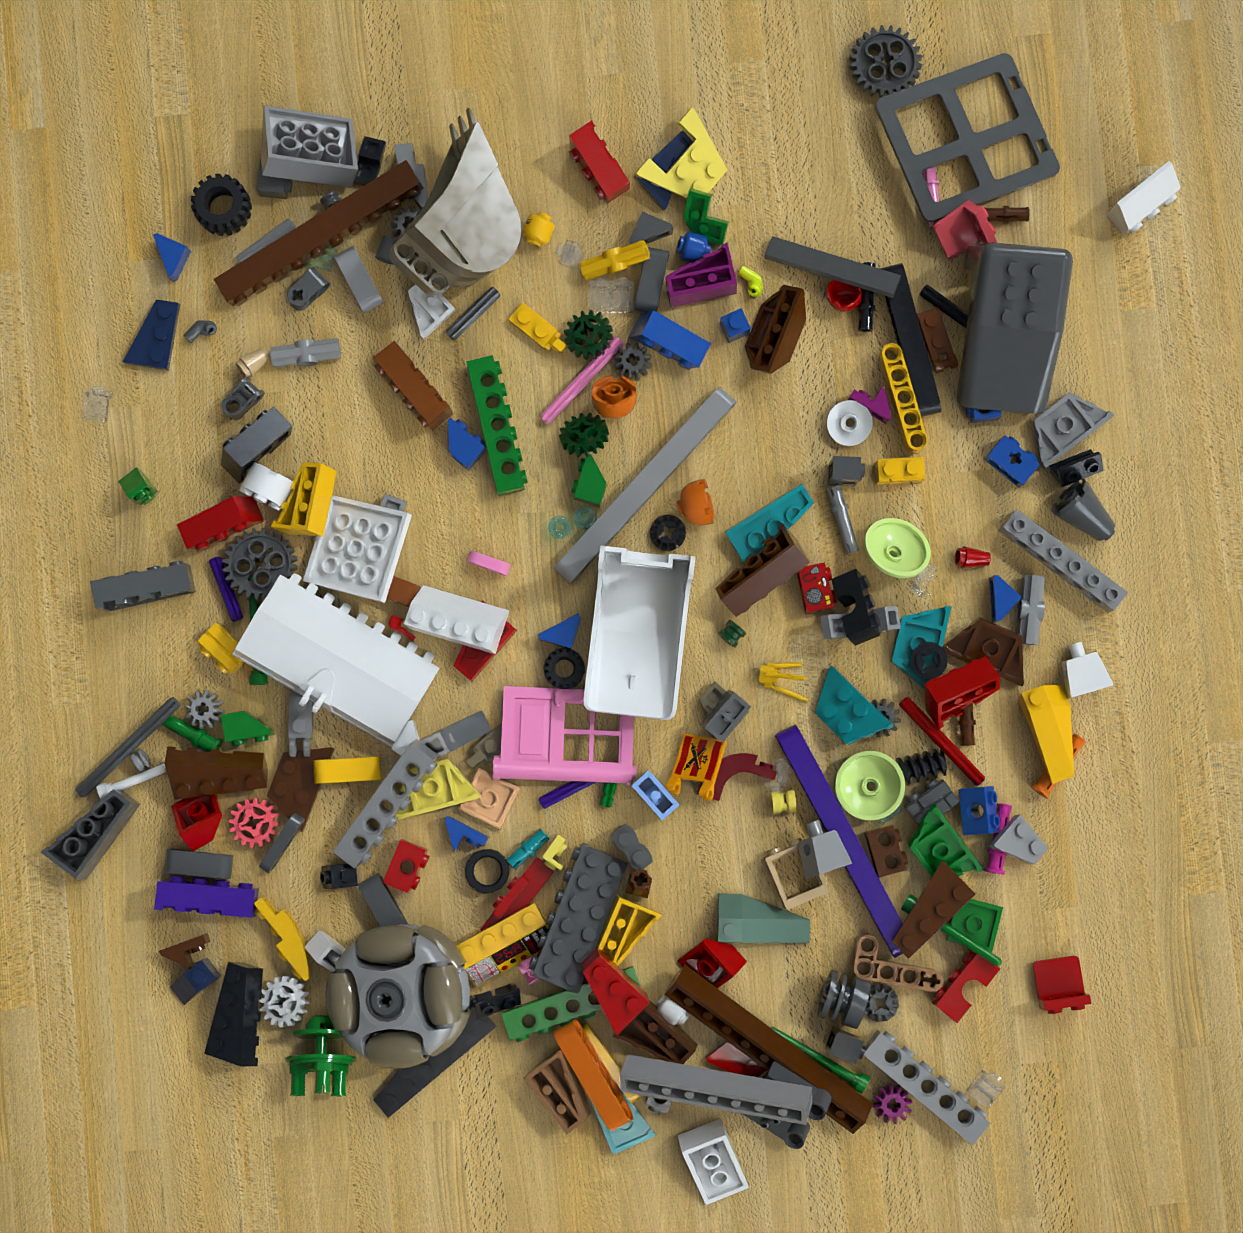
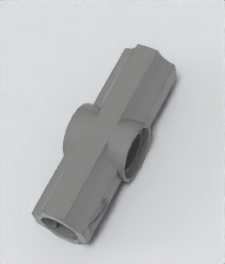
(305, 352)
(1031, 609)

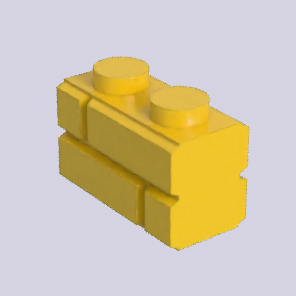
(899, 470)
(220, 645)

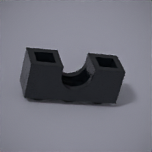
(862, 622)

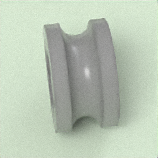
(140, 759)

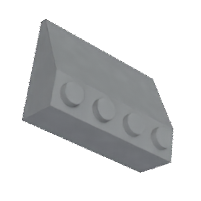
(308, 147)

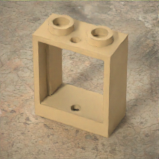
(798, 898)

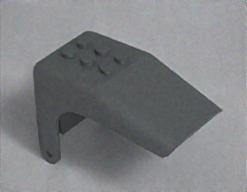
(1013, 325)

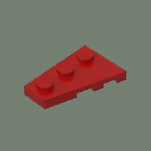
(473, 661)

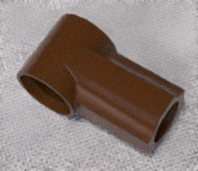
(639, 884)

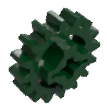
(580, 336)
(584, 434)

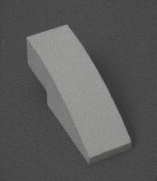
(407, 152)

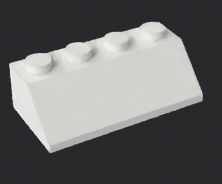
(457, 619)

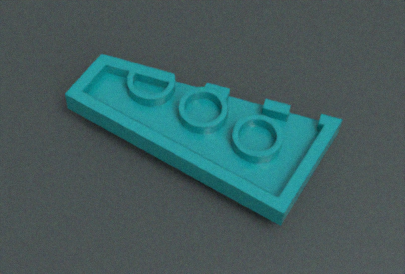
(754, 530)
(629, 1133)

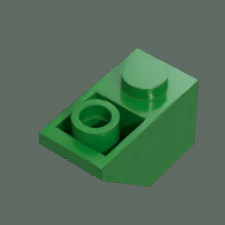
(591, 484)
(138, 487)
(243, 726)

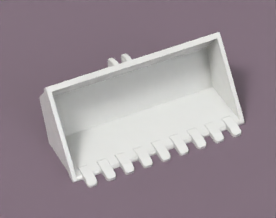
(336, 659)

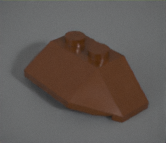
(776, 330)

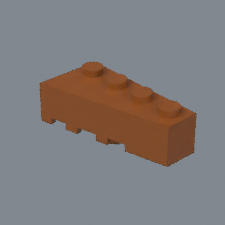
(413, 386)

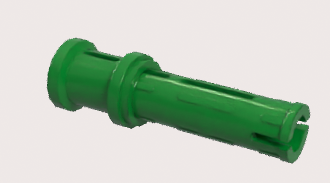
(197, 737)

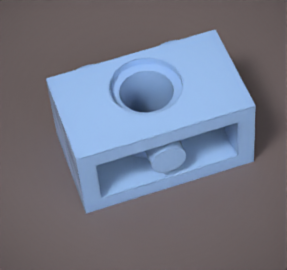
(655, 795)

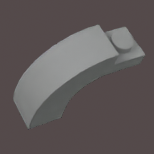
(833, 626)

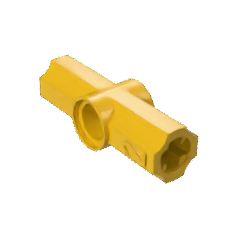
(615, 260)

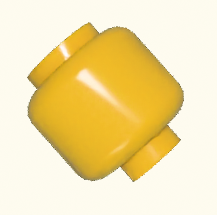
(538, 229)

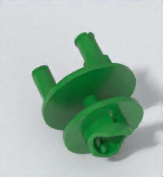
(320, 1062)

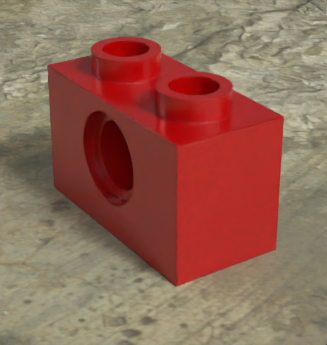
(396, 876)

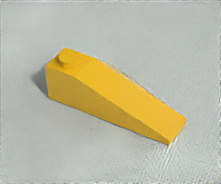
(1049, 721)

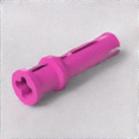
(996, 857)

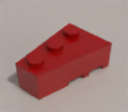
(598, 163)
(220, 522)
(959, 688)
(615, 991)

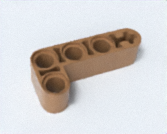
(897, 969)

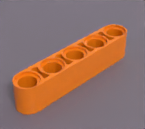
(593, 1075)

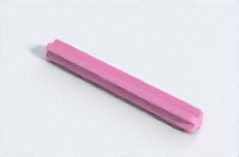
(580, 381)

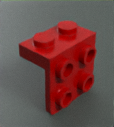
(1060, 984)

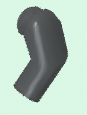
(200, 328)

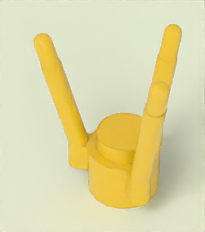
(770, 674)

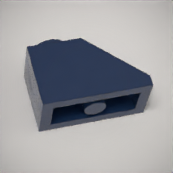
(195, 980)

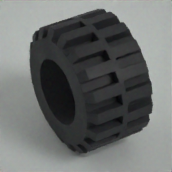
(212, 189)

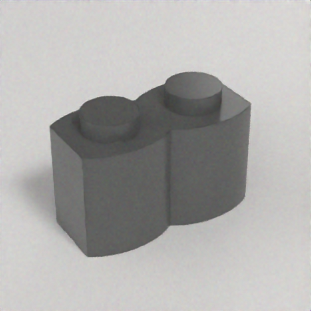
(636, 853)

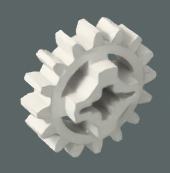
(277, 995)

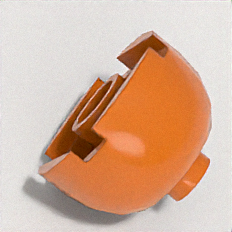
(614, 397)
(696, 503)

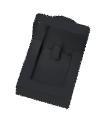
(338, 876)

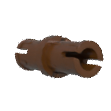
(1008, 214)
(967, 726)

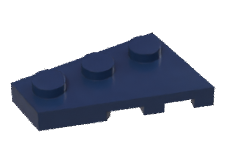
(665, 160)
(156, 337)

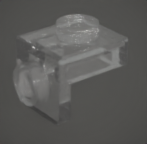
(783, 770)

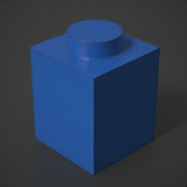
(735, 325)

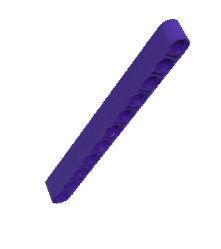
(833, 818)

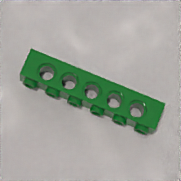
(478, 370)
(518, 1030)

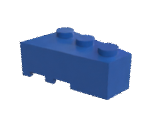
(669, 339)

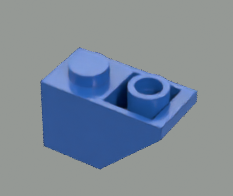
(463, 446)

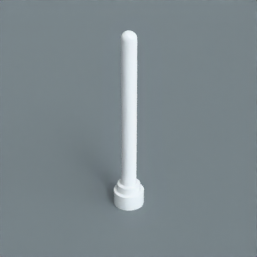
(104, 788)

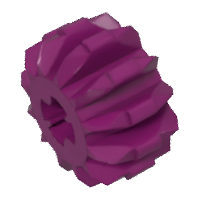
(899, 1097)

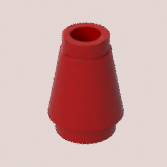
(970, 557)

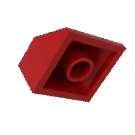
(197, 819)
(714, 961)

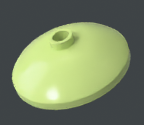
(897, 548)
(858, 773)

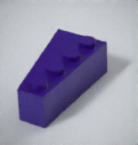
(206, 897)

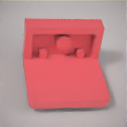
(964, 228)

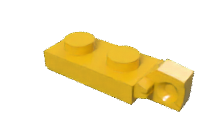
(537, 328)

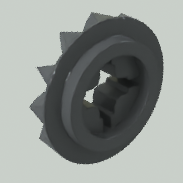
(880, 1014)

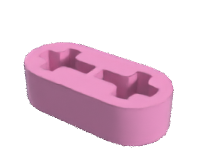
(488, 563)

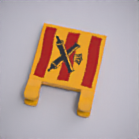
(698, 762)

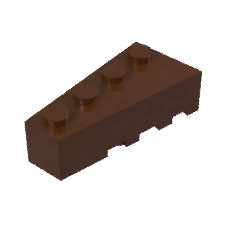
(763, 572)
(214, 772)

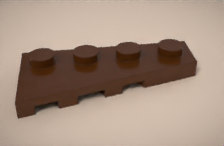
(936, 905)

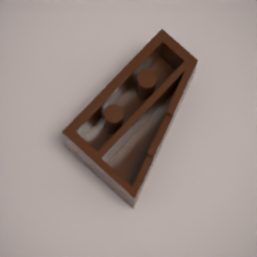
(657, 1036)

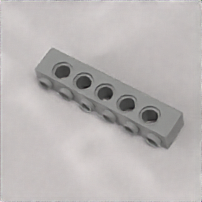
(1063, 561)
(349, 848)
(969, 1129)

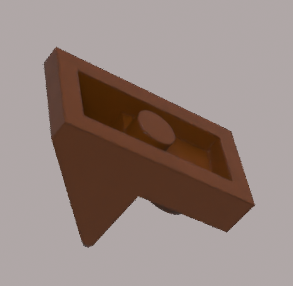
(180, 952)

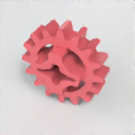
(257, 831)

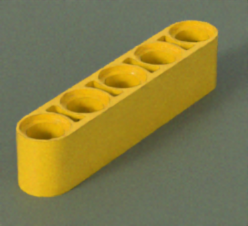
(903, 387)

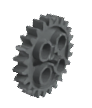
(865, 63)
(242, 553)

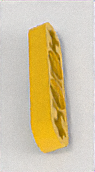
(608, 1060)

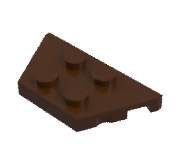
(995, 642)
(294, 784)

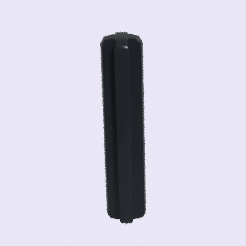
(944, 305)

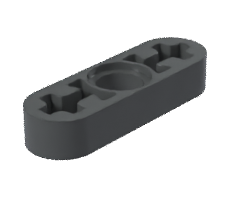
(282, 843)

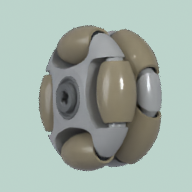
(399, 995)

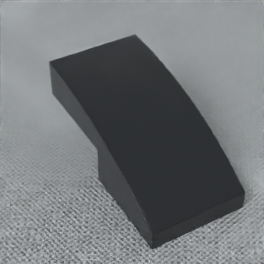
(370, 160)

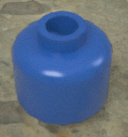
(692, 247)

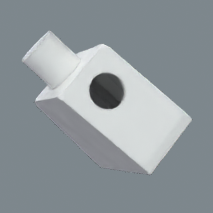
(1084, 672)

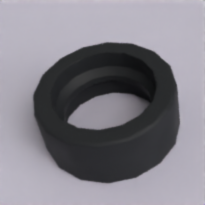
(469, 871)

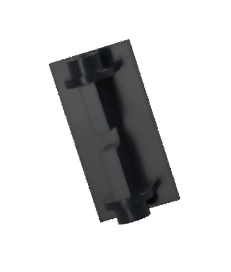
(505, 998)

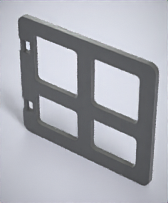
(969, 142)

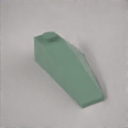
(754, 921)

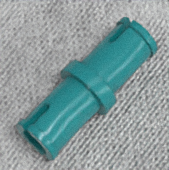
(527, 849)

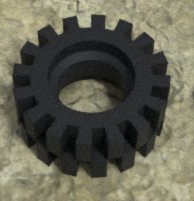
(564, 654)

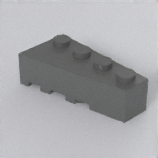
(142, 587)
(92, 835)

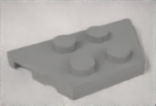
(1065, 426)

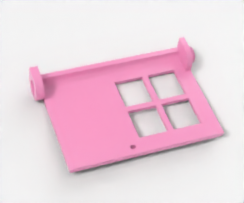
(535, 740)

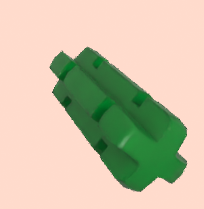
(609, 791)

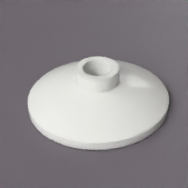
(837, 423)

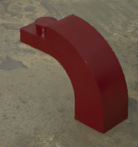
(739, 763)

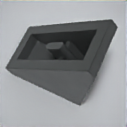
(650, 229)

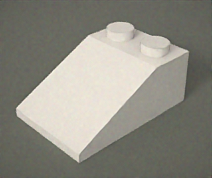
(712, 1161)

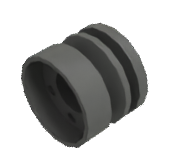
(844, 999)

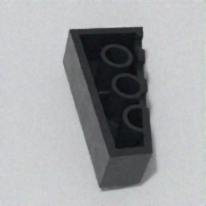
(236, 1016)

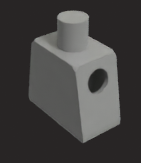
(822, 851)

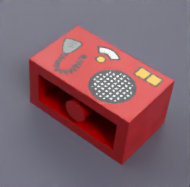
(816, 588)

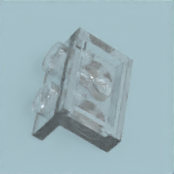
(611, 295)

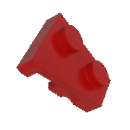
(734, 1061)

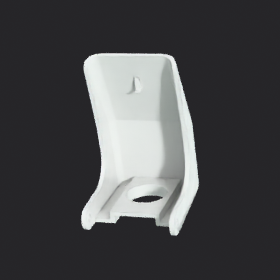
(638, 633)

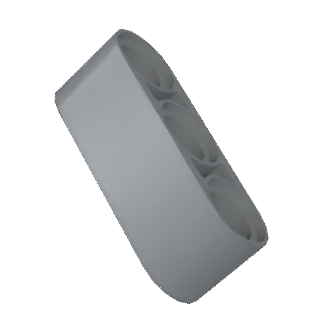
(358, 279)

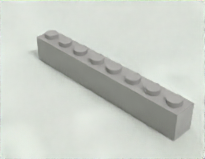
(716, 1089)

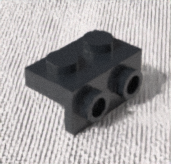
(1077, 467)

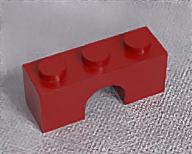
(950, 997)

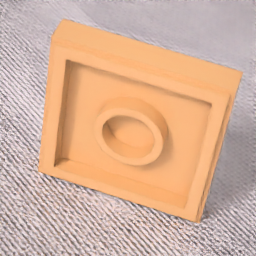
(494, 801)

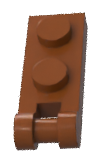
(937, 340)

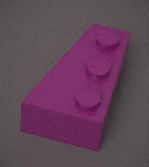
(703, 280)

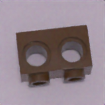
(879, 853)

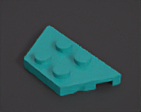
(915, 630)
(848, 710)

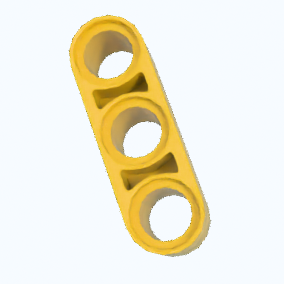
(346, 770)

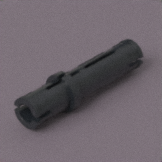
(866, 308)

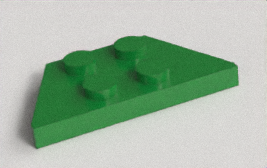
(939, 841)

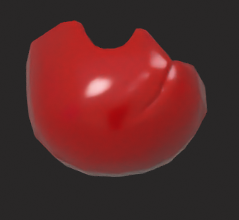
(843, 296)

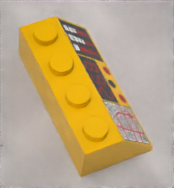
(503, 944)

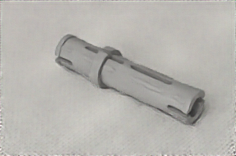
(842, 518)

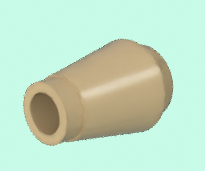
(252, 362)

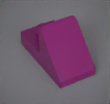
(878, 408)

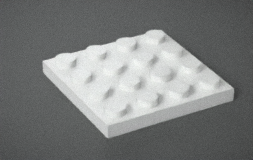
(358, 549)

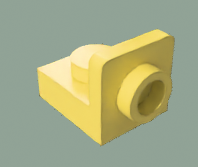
(556, 848)

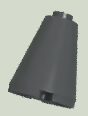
(1084, 511)

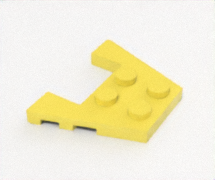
(695, 169)

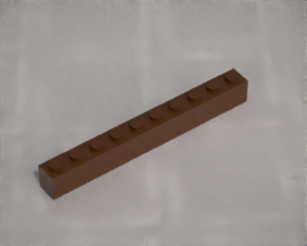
(319, 233)
(764, 1044)

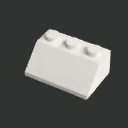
(1145, 200)

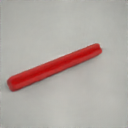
(942, 741)

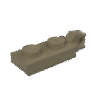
(487, 748)

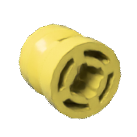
(778, 799)

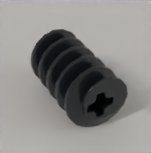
(923, 765)

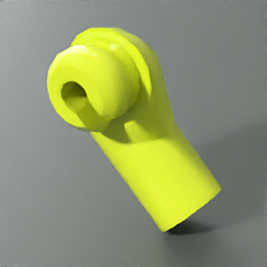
(754, 281)

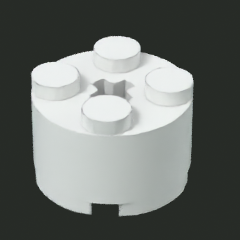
(266, 486)

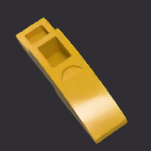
(293, 942)

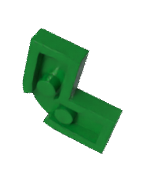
(698, 220)

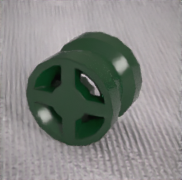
(732, 633)

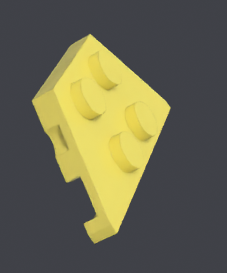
(440, 789)

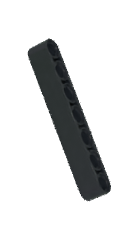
(912, 344)

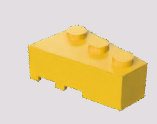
(308, 502)
(625, 927)

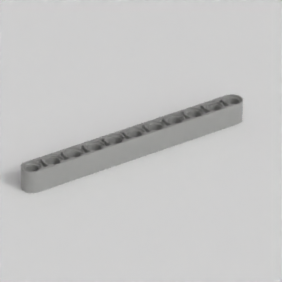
(645, 485)

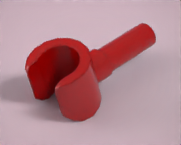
(395, 623)

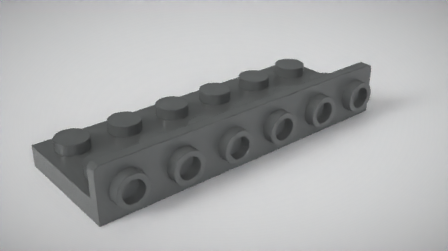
(578, 917)

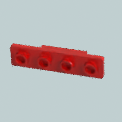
(521, 892)

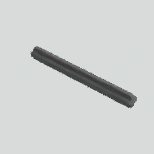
(127, 747)

